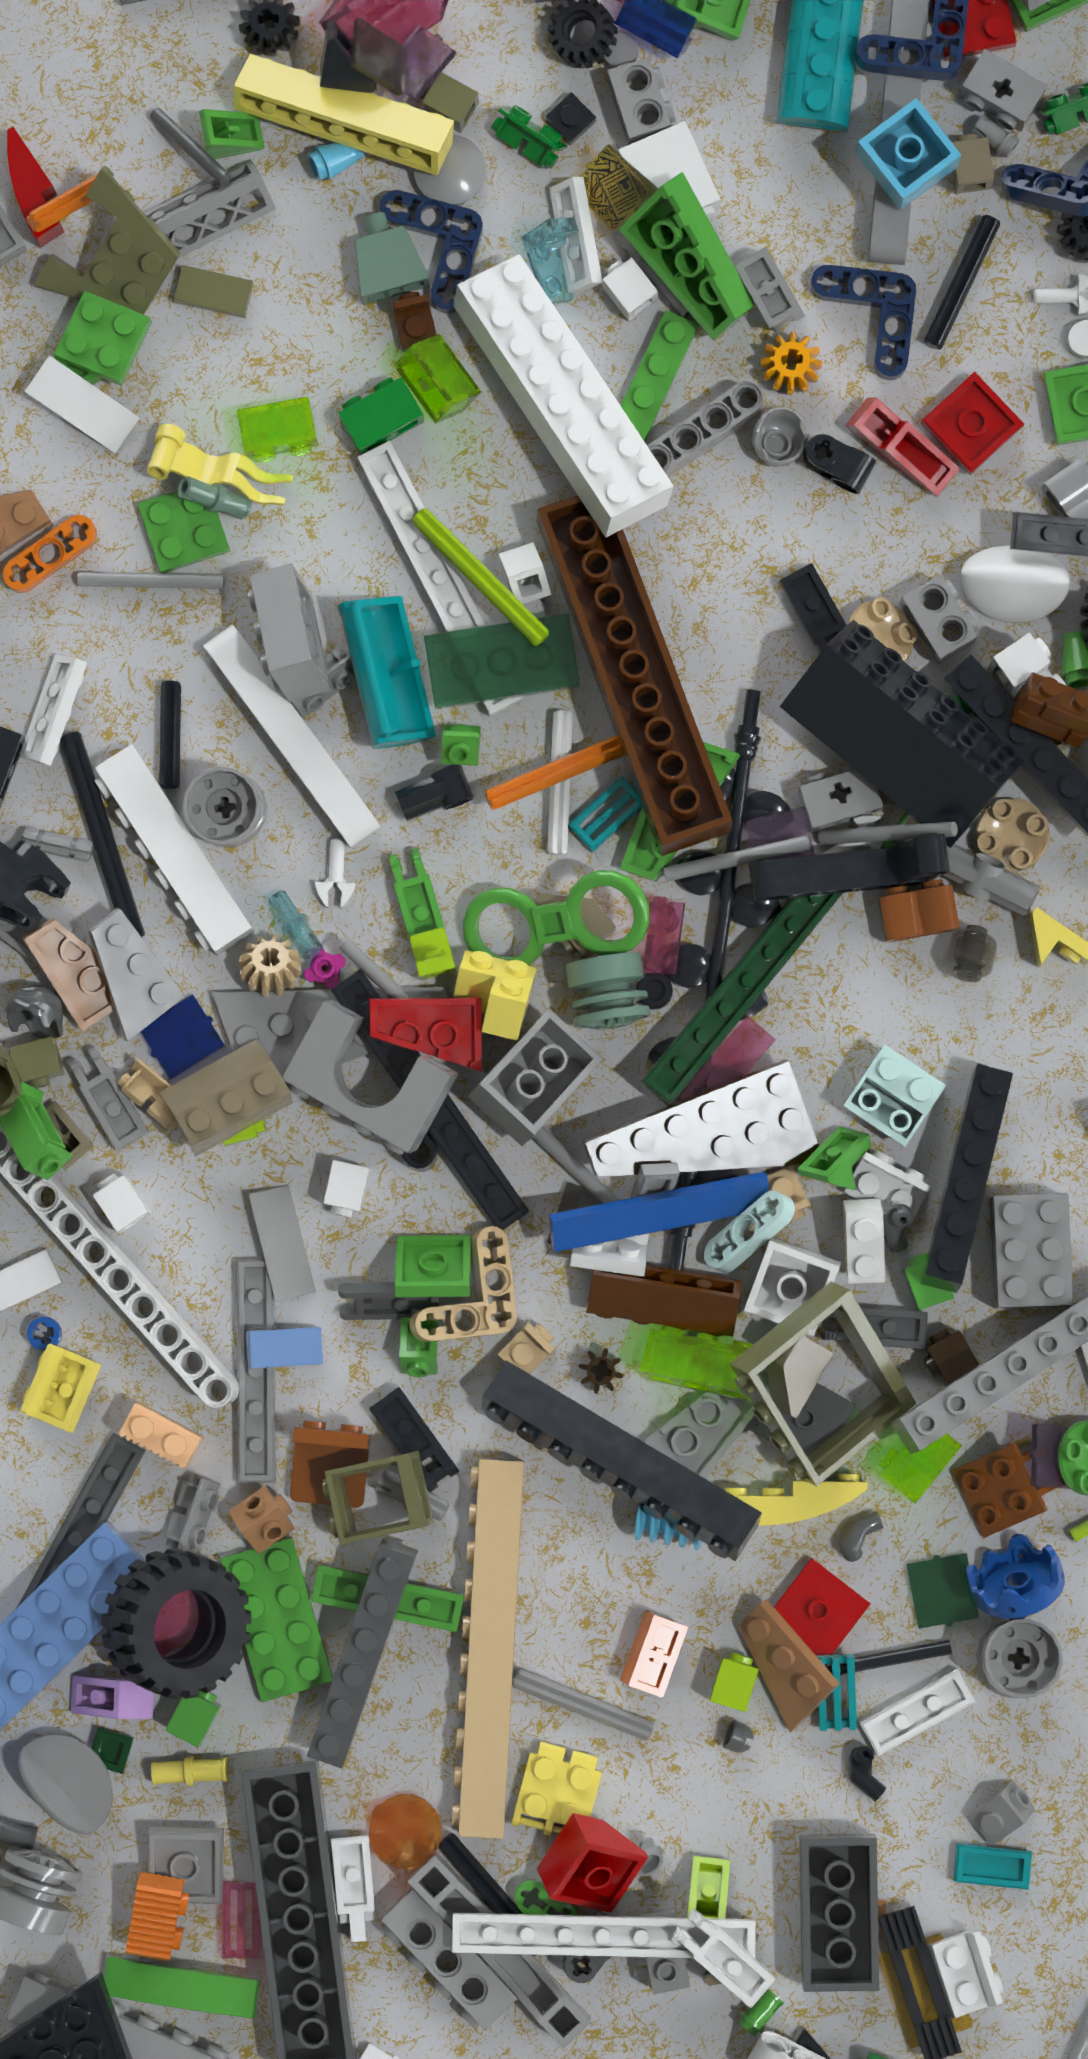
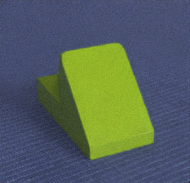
(432, 953)
(709, 1887)

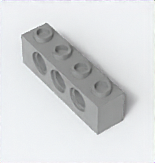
(476, 2010)

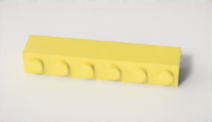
(343, 116)

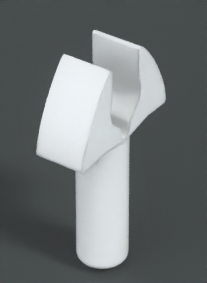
(1066, 295)
(861, 821)
(336, 873)

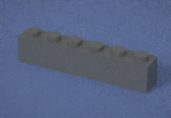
(362, 1653)

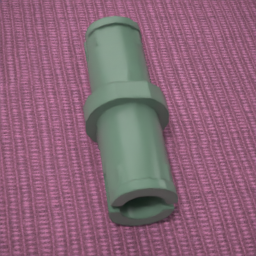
(214, 497)

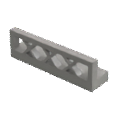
(207, 197)

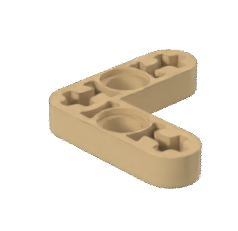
(480, 1310)

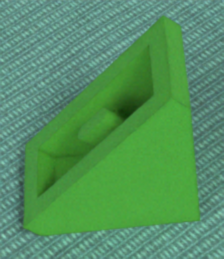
(230, 133)

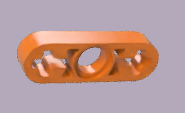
(76, 544)

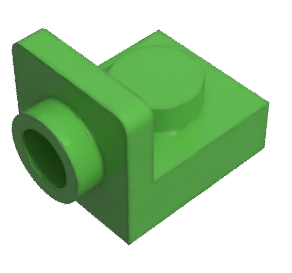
(460, 744)
(416, 1356)

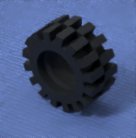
(596, 46)

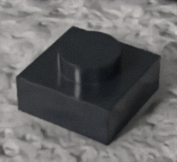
(570, 118)

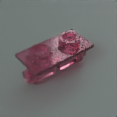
(663, 936)

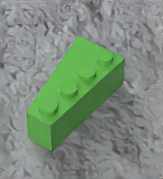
(688, 256)

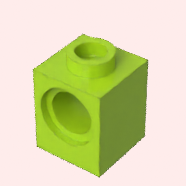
(734, 1682)

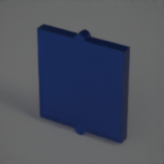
(182, 1037)

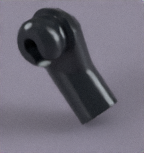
(861, 1772)

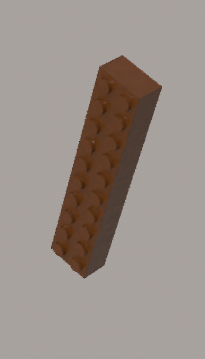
(635, 678)

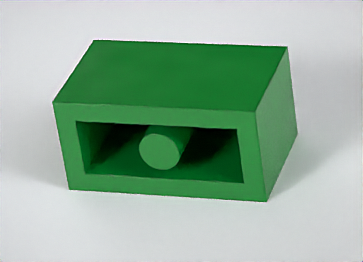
(380, 415)

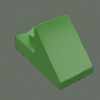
(835, 1157)

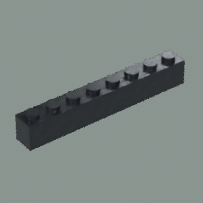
(620, 1461)

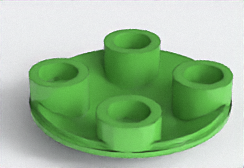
(1074, 1457)

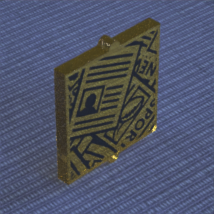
(613, 188)

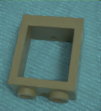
(414, 1493)

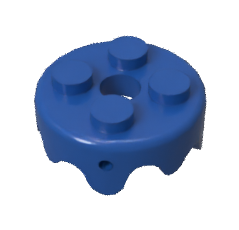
(1034, 1571)

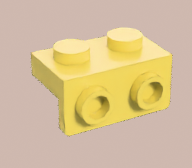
(60, 1387)

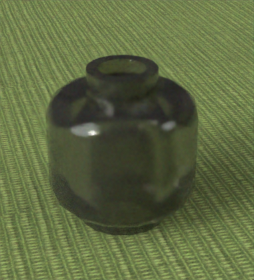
(971, 953)

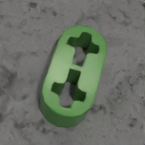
(535, 1909)

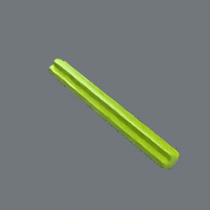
(480, 576)

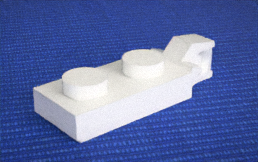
(353, 1883)

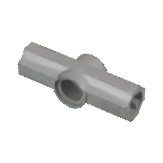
(989, 880)

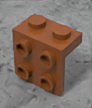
(327, 1450)

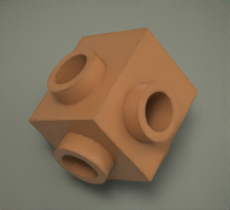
(263, 1519)

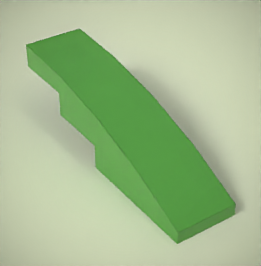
(181, 1987)

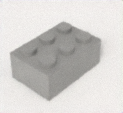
(288, 633)
(535, 1077)
(1031, 1250)

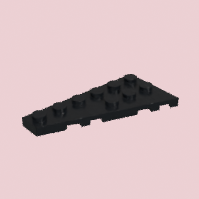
(71, 2028)

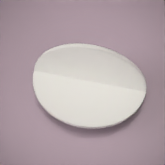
(1014, 583)

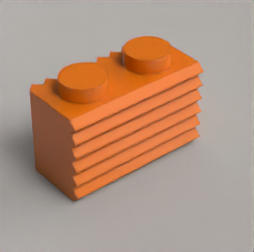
(155, 1916)

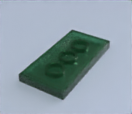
(500, 663)

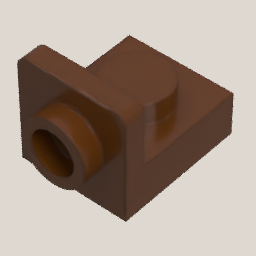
(413, 319)

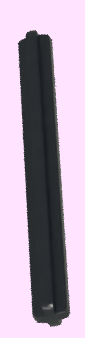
(100, 828)

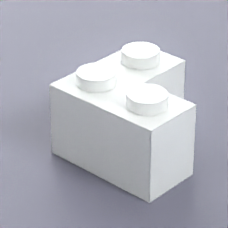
(1018, 661)

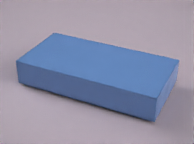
(284, 1347)

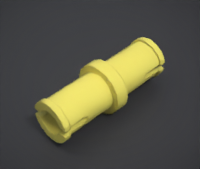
(190, 1771)

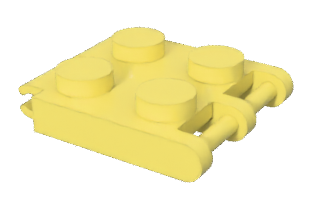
(556, 1788)

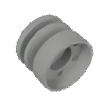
(209, 793)
(1035, 1644)
(36, 1886)

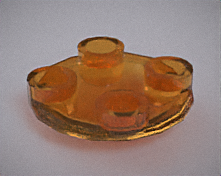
(405, 1831)

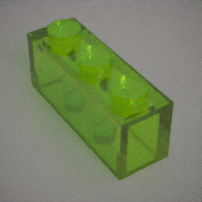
(692, 1361)

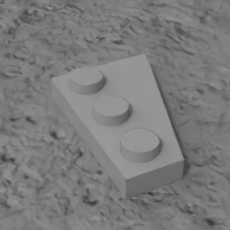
(135, 977)

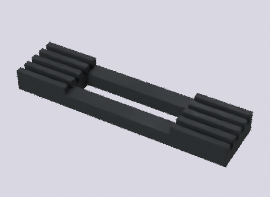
(903, 1931)

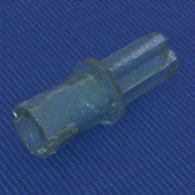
(295, 925)

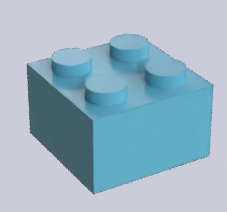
(908, 154)

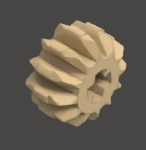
(270, 978)

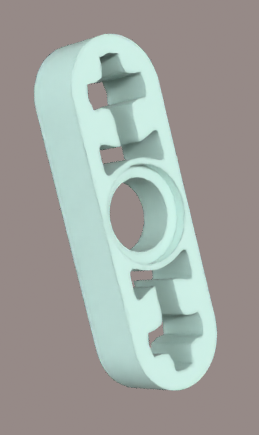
(733, 1233)

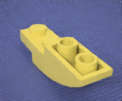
(805, 1499)

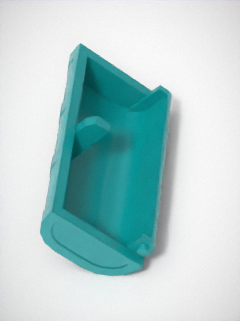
(819, 63)
(386, 671)

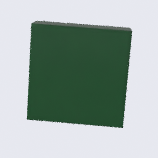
(113, 1748)

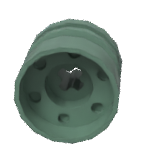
(607, 990)

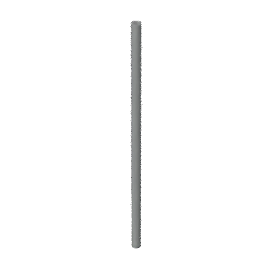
(543, 1136)

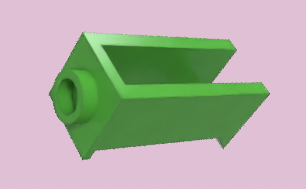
(34, 1134)

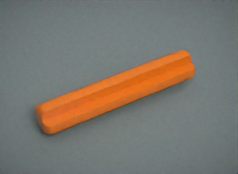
(60, 206)

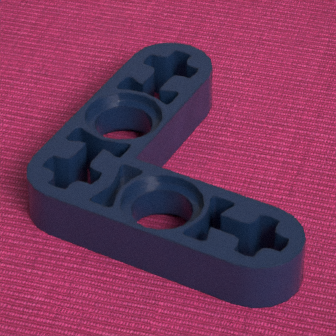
(927, 51)
(1027, 182)
(454, 240)
(889, 307)

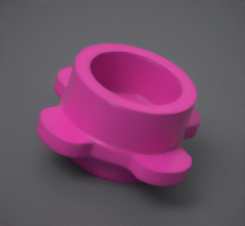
(329, 977)

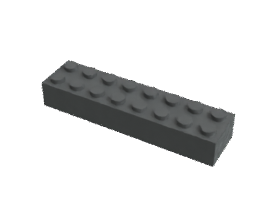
(298, 1912)

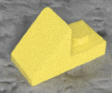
(1048, 932)

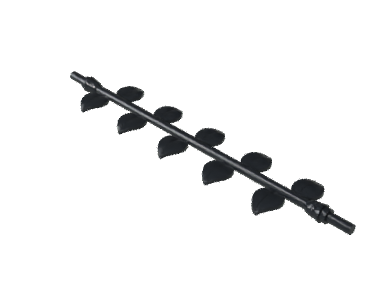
(694, 961)

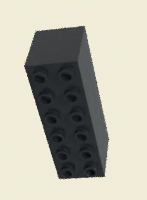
(900, 731)

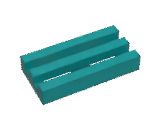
(584, 835)
(839, 1722)

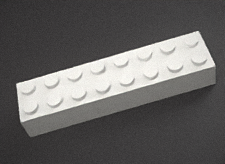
(563, 395)

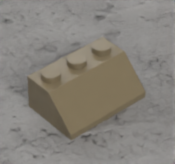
(226, 1097)

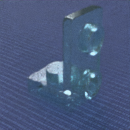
(542, 251)

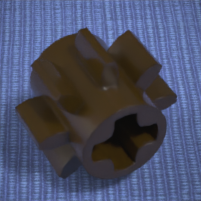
(595, 1361)

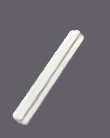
(560, 792)

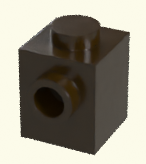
(949, 1356)

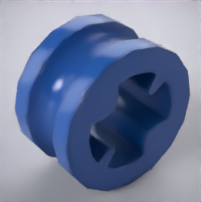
(49, 1323)

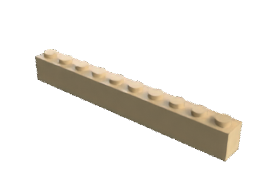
(490, 1648)

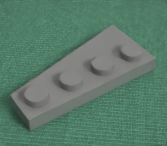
(704, 1430)

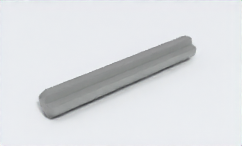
(583, 1704)

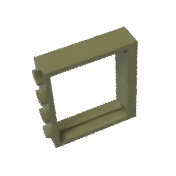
(862, 1428)

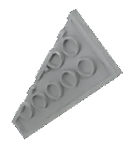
(284, 1020)

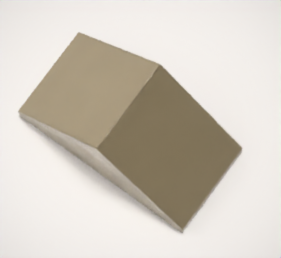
(71, 1135)

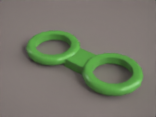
(561, 919)

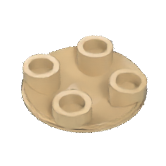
(888, 625)
(1013, 833)

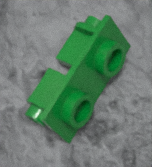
(1063, 109)
(541, 141)

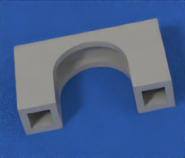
(318, 1073)

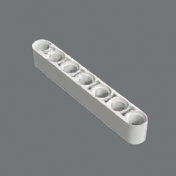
(291, 736)

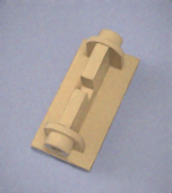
(145, 1084)

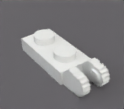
(727, 1960)

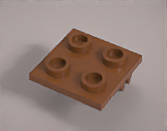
(1000, 1489)

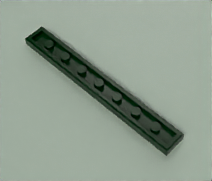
(735, 995)

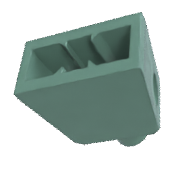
(387, 261)

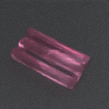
(240, 1952)

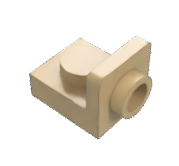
(787, 1183)
(528, 1348)

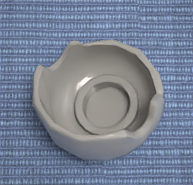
(779, 436)

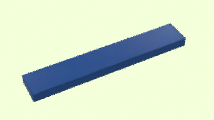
(655, 1212)

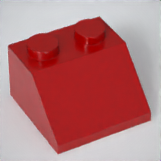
(590, 1864)

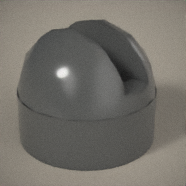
(736, 1737)

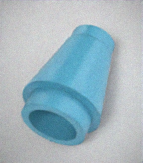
(332, 159)

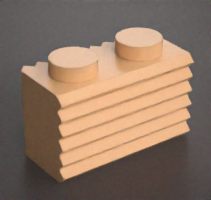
(161, 1435)

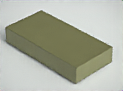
(213, 291)

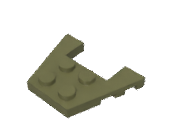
(129, 261)

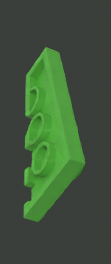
(642, 854)

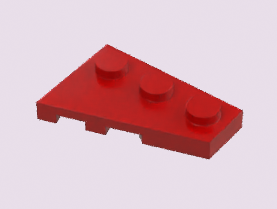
(435, 1026)

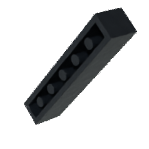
(967, 1178)

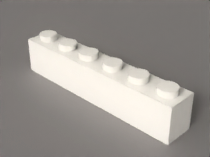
(173, 849)

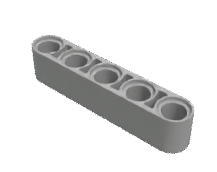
(703, 434)

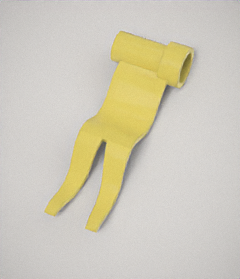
(177, 456)

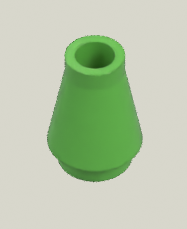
(1075, 660)

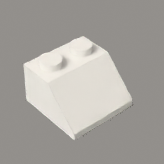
(788, 1279)

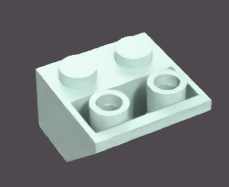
(894, 1095)

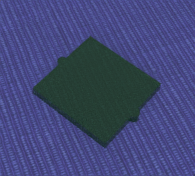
(941, 1591)

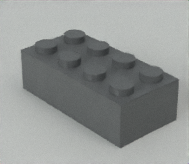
(839, 1912)

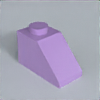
(110, 1698)

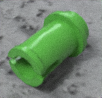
(760, 2013)

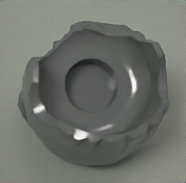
(38, 1009)

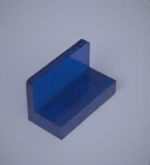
(658, 24)

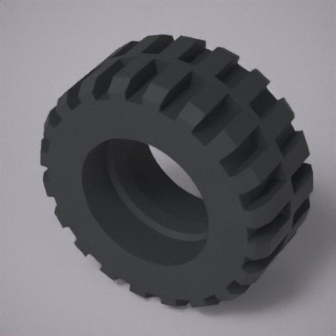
(217, 1636)

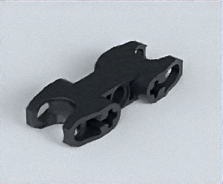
(24, 870)

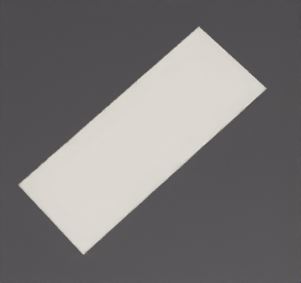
(82, 404)

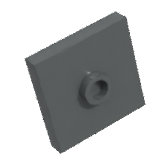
(818, 1420)

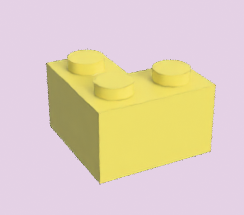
(503, 990)

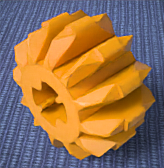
(779, 356)

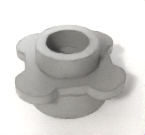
(654, 1857)

